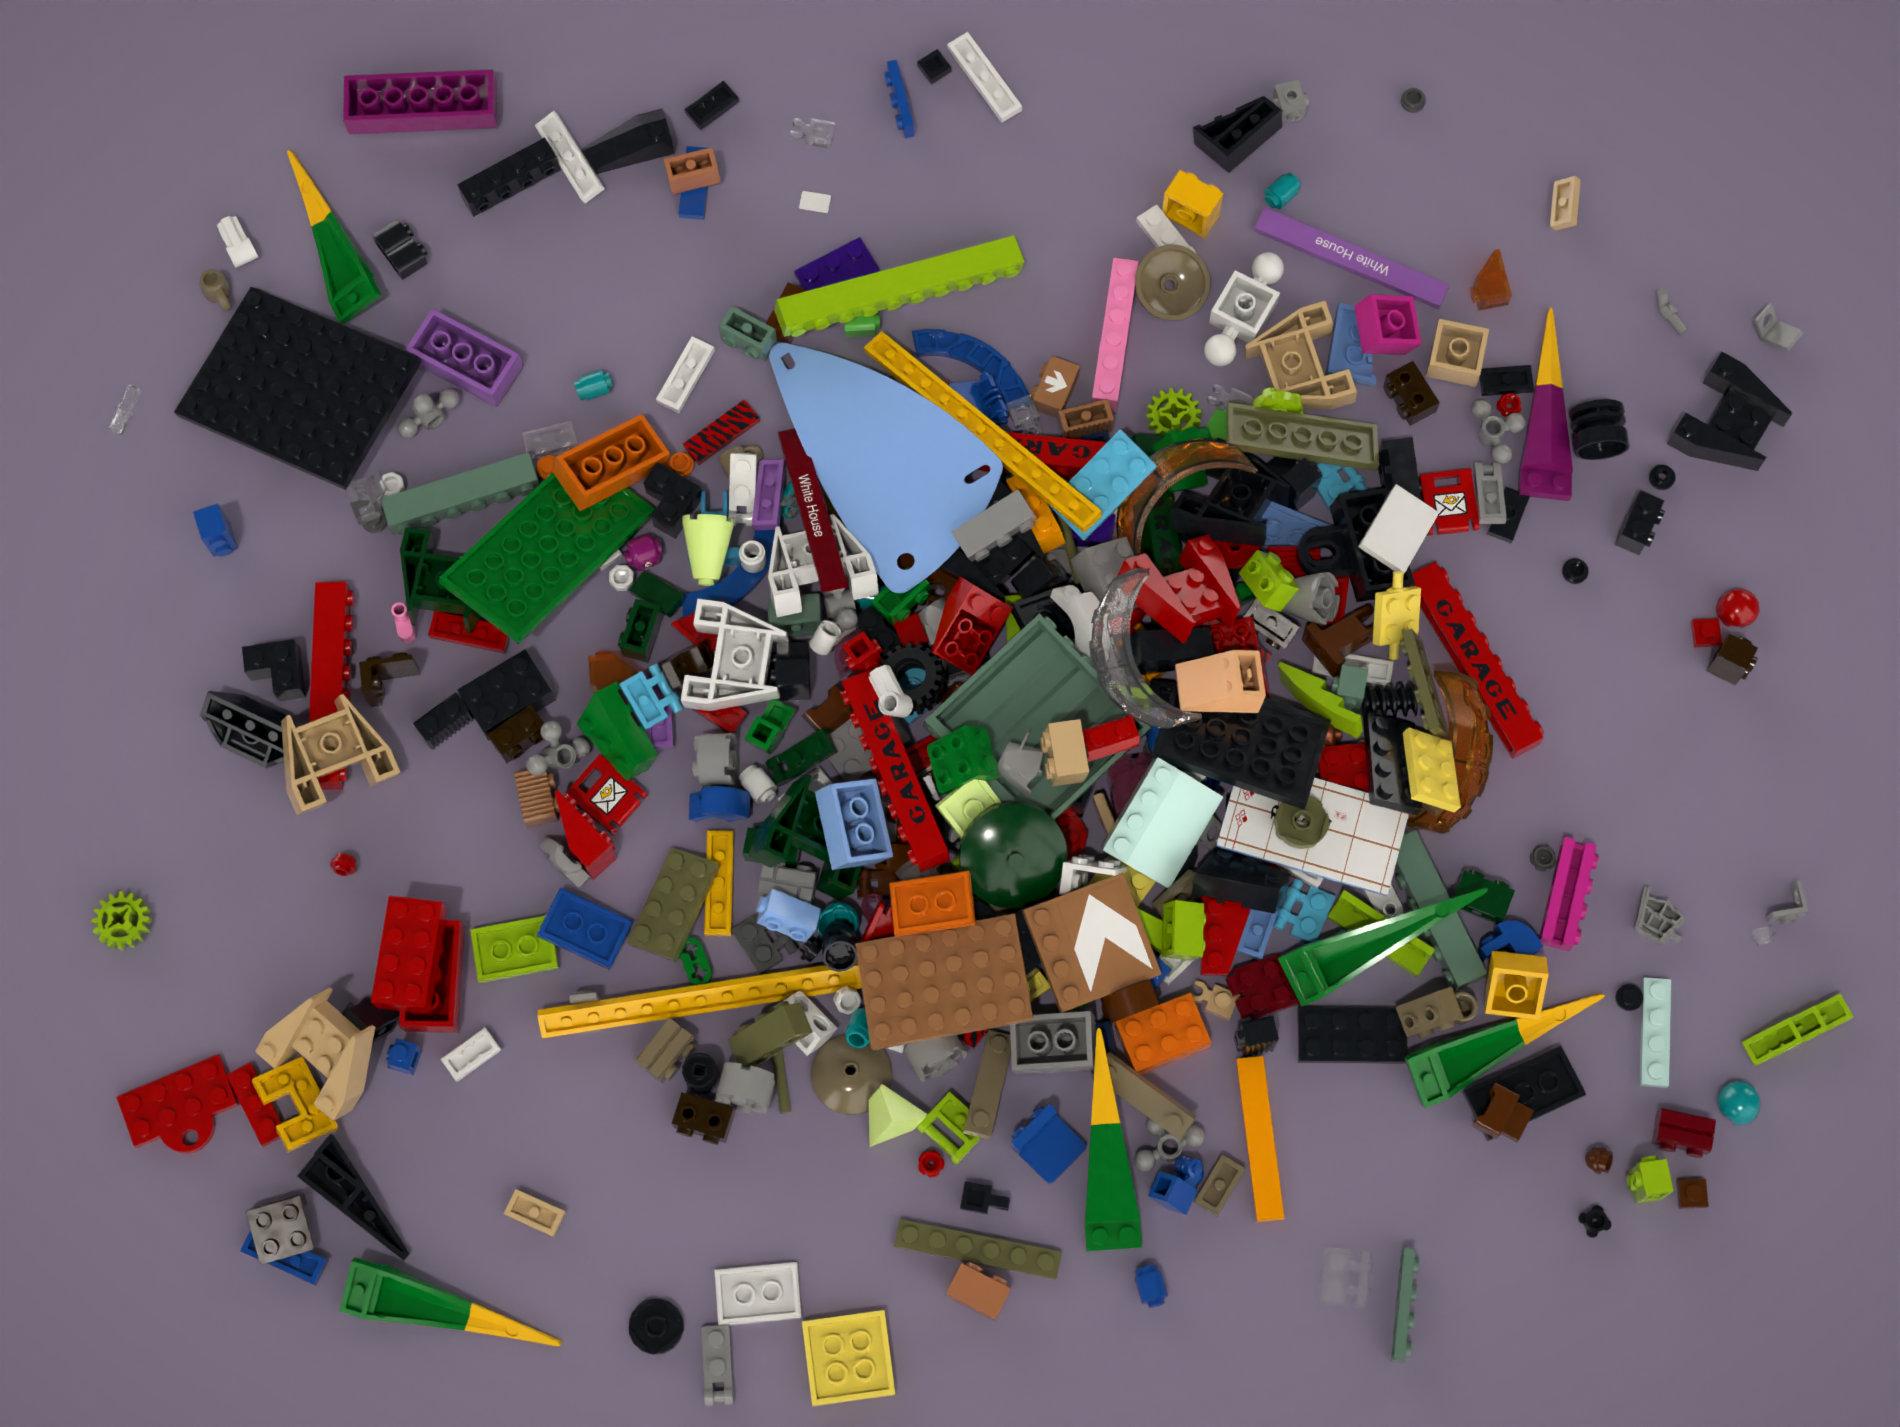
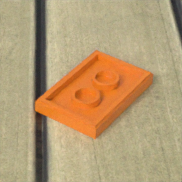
(932, 903)

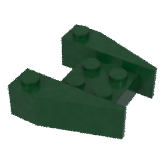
(421, 579)
(798, 824)

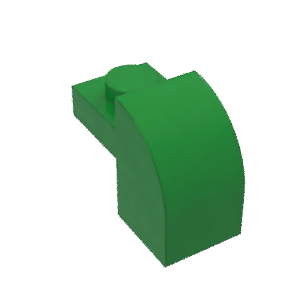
(768, 729)

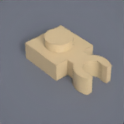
(1218, 1000)

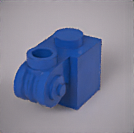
(1178, 1191)

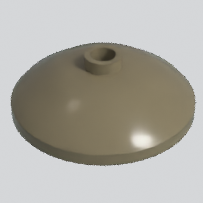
(1184, 271)
(846, 1092)

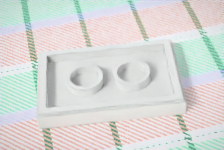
(1398, 529)
(758, 1294)

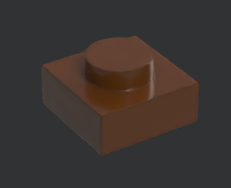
(1692, 1194)

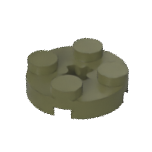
(1300, 837)

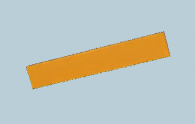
(1260, 1139)

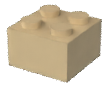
(1457, 352)
(1065, 753)

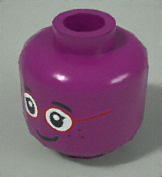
(643, 552)

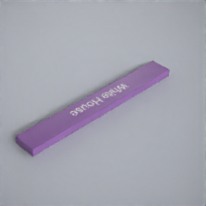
(1351, 258)

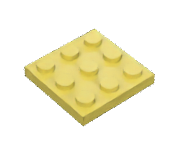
(848, 1358)

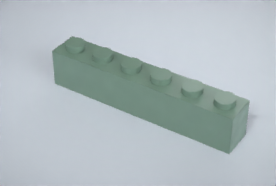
(460, 493)
(1449, 937)

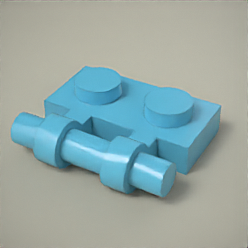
(1332, 484)
(644, 701)
(1311, 916)

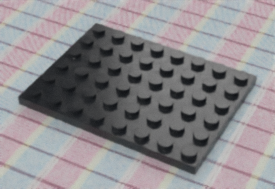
(298, 387)

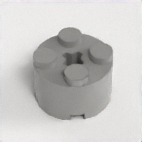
(716, 759)
(935, 1056)
(745, 1088)

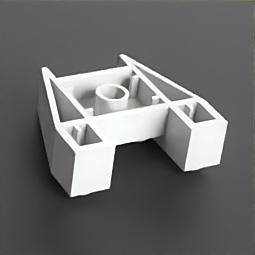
(793, 566)
(739, 659)

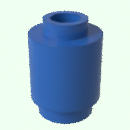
(1151, 1286)

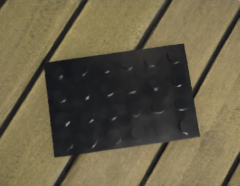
(1258, 752)

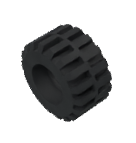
(935, 678)

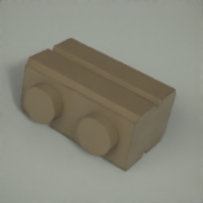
(666, 1050)

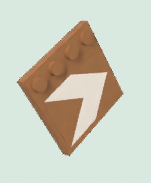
(1091, 942)

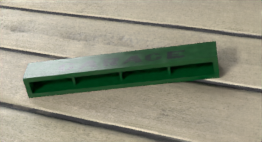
(1157, 538)

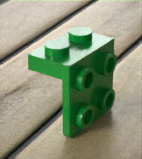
(1196, 479)
(962, 758)

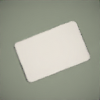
(815, 201)

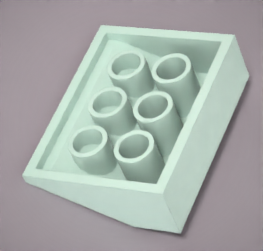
(1161, 822)

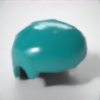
(838, 913)
(1739, 1102)

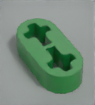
(701, 960)

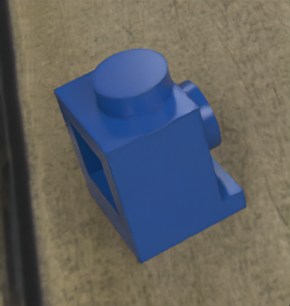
(403, 1056)

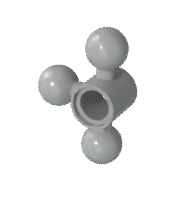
(428, 412)
(1514, 423)
(841, 606)
(551, 732)
(1146, 1160)

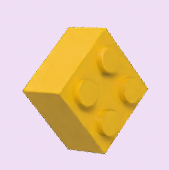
(1192, 203)
(1515, 985)

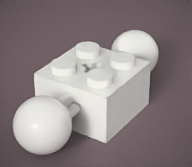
(1229, 309)

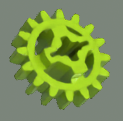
(1163, 416)
(113, 929)

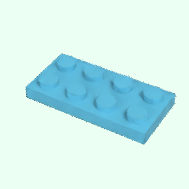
(1111, 477)

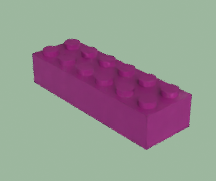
(420, 101)

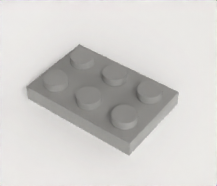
(851, 760)

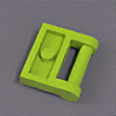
(953, 1115)

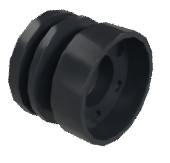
(1599, 429)

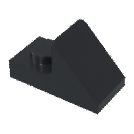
(1039, 578)

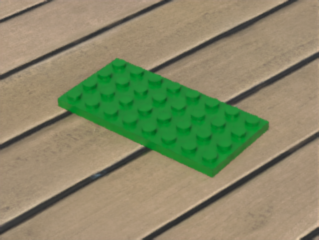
(541, 555)

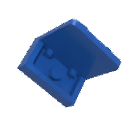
(1047, 1144)

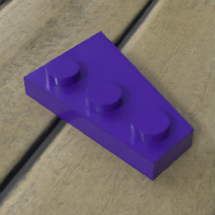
(837, 266)

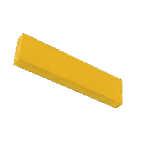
(720, 895)

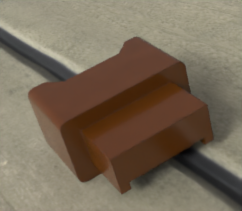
(830, 713)
(1504, 1115)

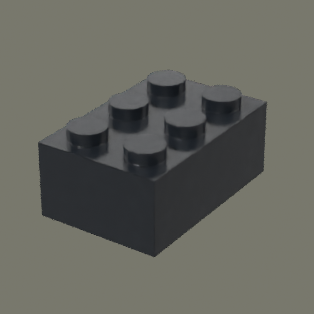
(506, 691)

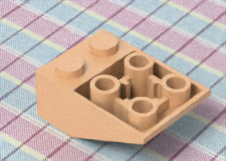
(1221, 683)

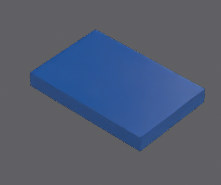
(584, 928)

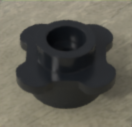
(1602, 1221)

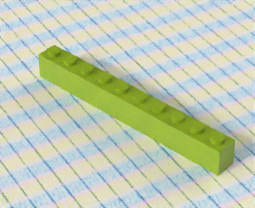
(898, 286)

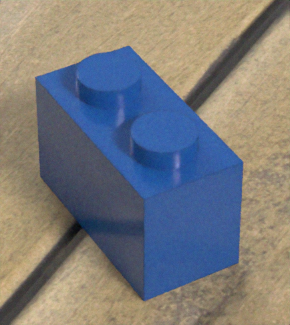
(215, 530)

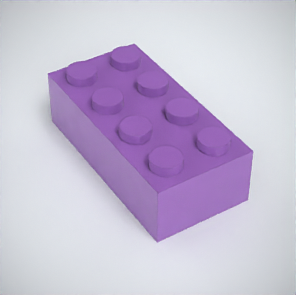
(465, 357)

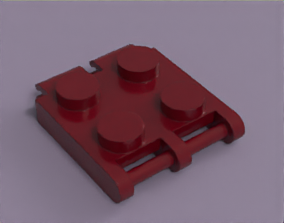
(1261, 988)

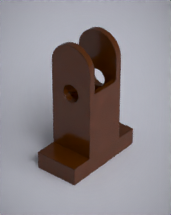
(1339, 639)

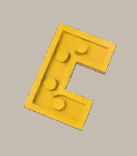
(297, 1081)

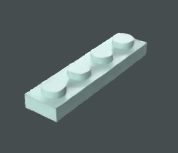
(1655, 1032)

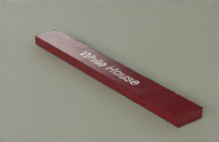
(813, 513)

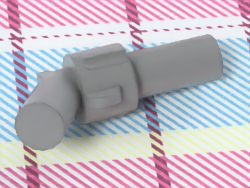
(1669, 312)

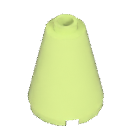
(707, 545)

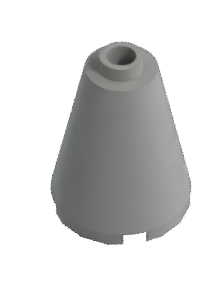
(1315, 598)

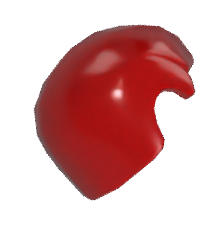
(1738, 608)

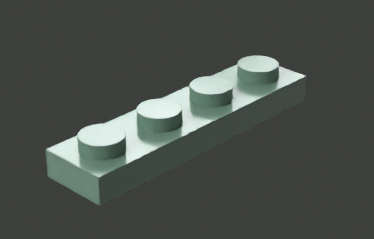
(1405, 1294)

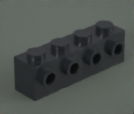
(509, 177)

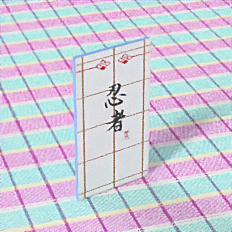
(1355, 851)

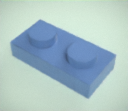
(1256, 934)

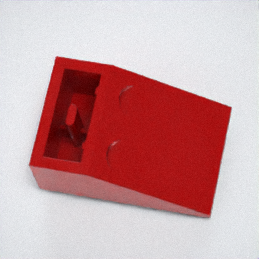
(969, 625)
(1238, 637)
(586, 844)

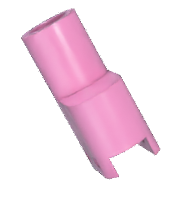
(403, 624)

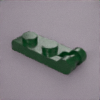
(801, 757)

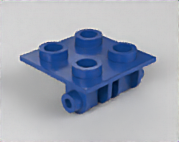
(984, 397)

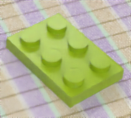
(512, 950)

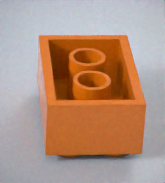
(1162, 1034)

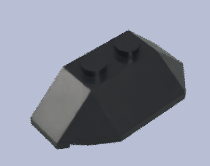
(245, 727)

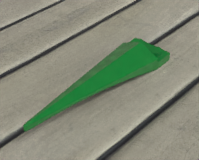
(1332, 961)

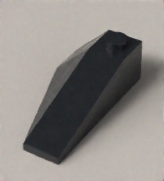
(631, 143)

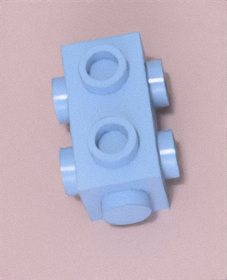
(788, 915)

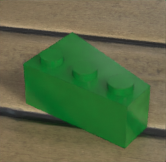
(616, 734)

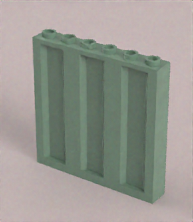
(1021, 691)

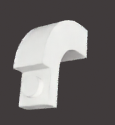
(1080, 610)

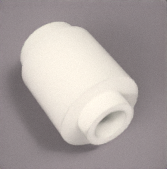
(752, 556)
(759, 784)

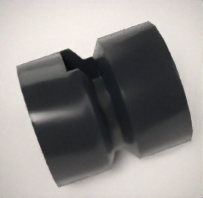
(839, 947)
(701, 1073)

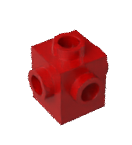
(862, 653)

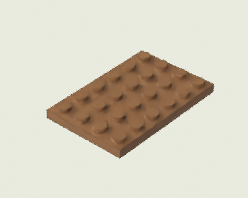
(944, 982)

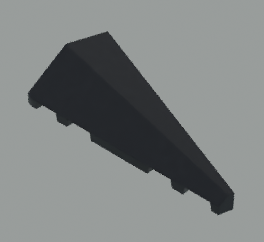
(339, 1183)

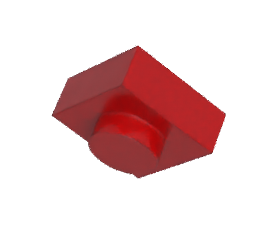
(1706, 632)

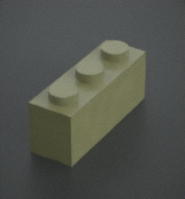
(770, 1034)

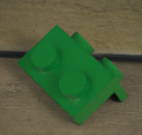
(897, 606)

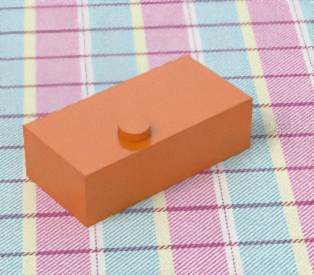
(610, 462)

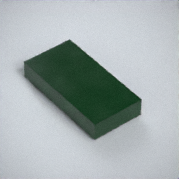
(655, 591)

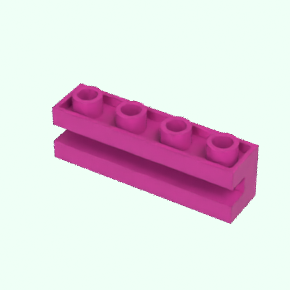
(1567, 894)

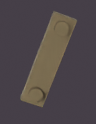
(988, 1085)
(1149, 1098)

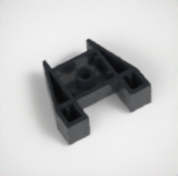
(1738, 420)
(1233, 505)
(1001, 563)

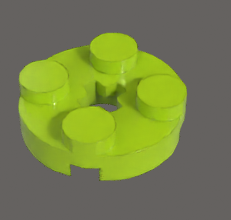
(1279, 400)

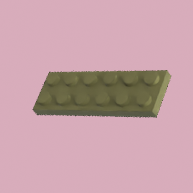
(1302, 436)

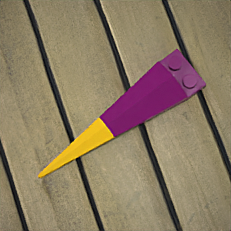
(1546, 454)

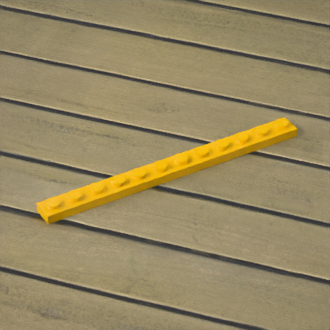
(1010, 452)
(693, 1000)

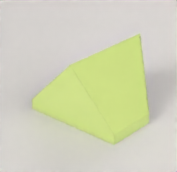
(891, 1115)

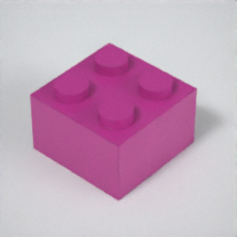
(1387, 324)

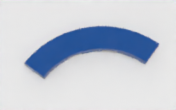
(974, 353)
(738, 583)

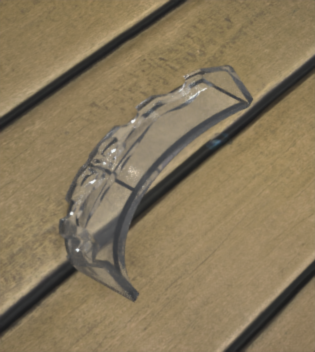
(1114, 659)

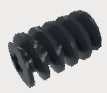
(1389, 700)

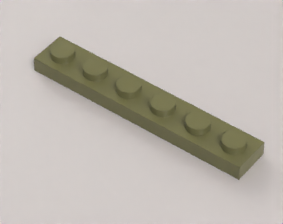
(977, 1249)

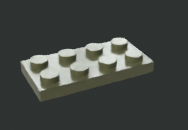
(1426, 693)
(673, 904)

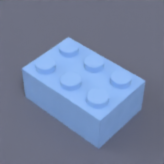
(853, 824)

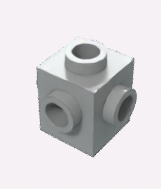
(1290, 100)

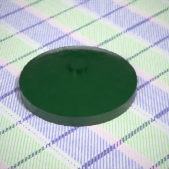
(1013, 854)

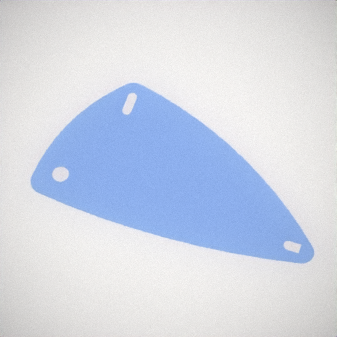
(885, 460)

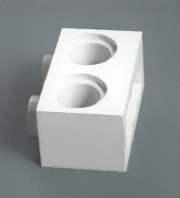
(821, 1026)

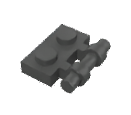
(758, 945)

